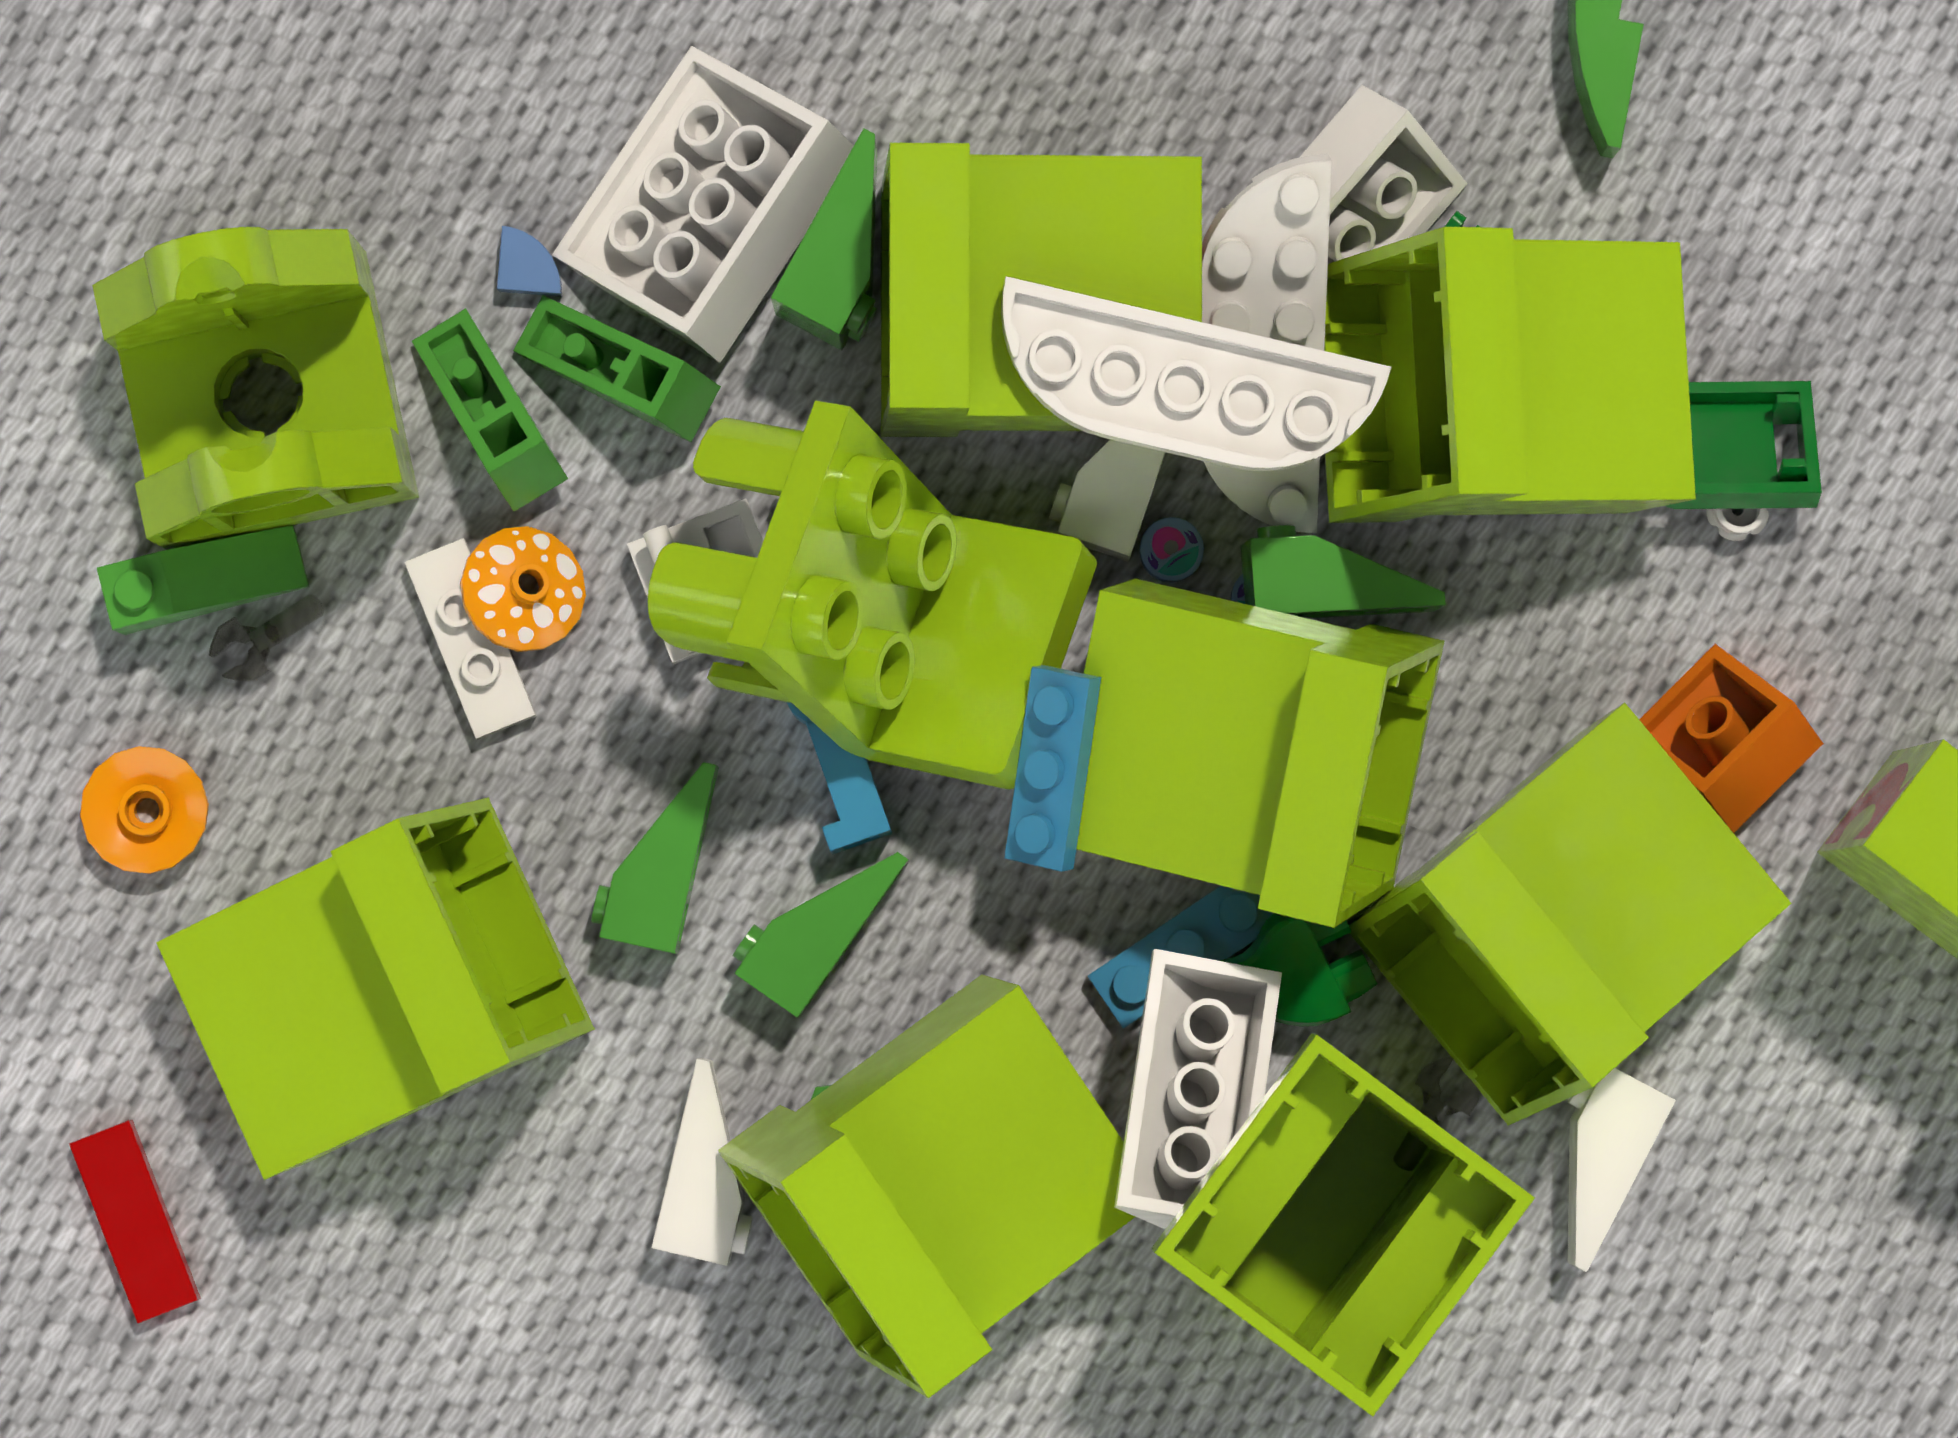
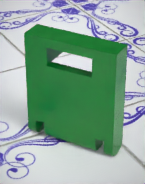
(1737, 446)

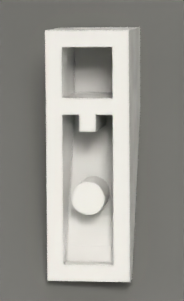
(1109, 498)
(1607, 1148)
(702, 1195)

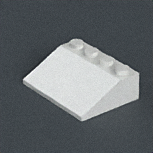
(706, 203)

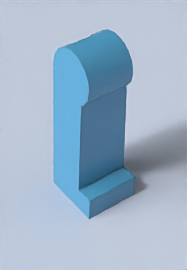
(852, 792)

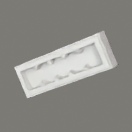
(479, 669)

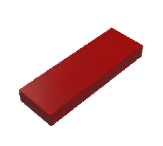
(135, 1221)

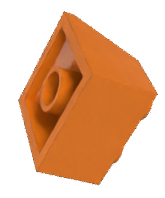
(1731, 734)

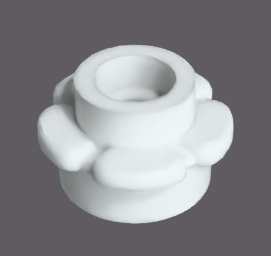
(1738, 527)

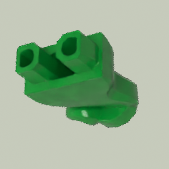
(1310, 987)

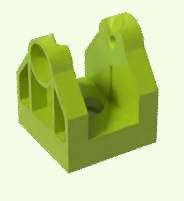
(186, 331)

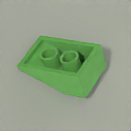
(832, 270)

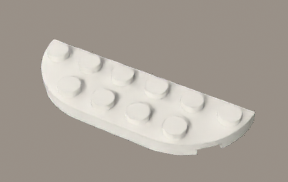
(1270, 280)
(1183, 380)

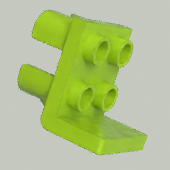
(873, 600)

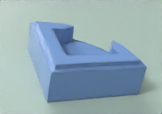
(526, 265)

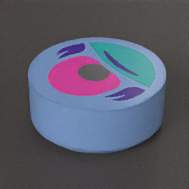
(1171, 549)

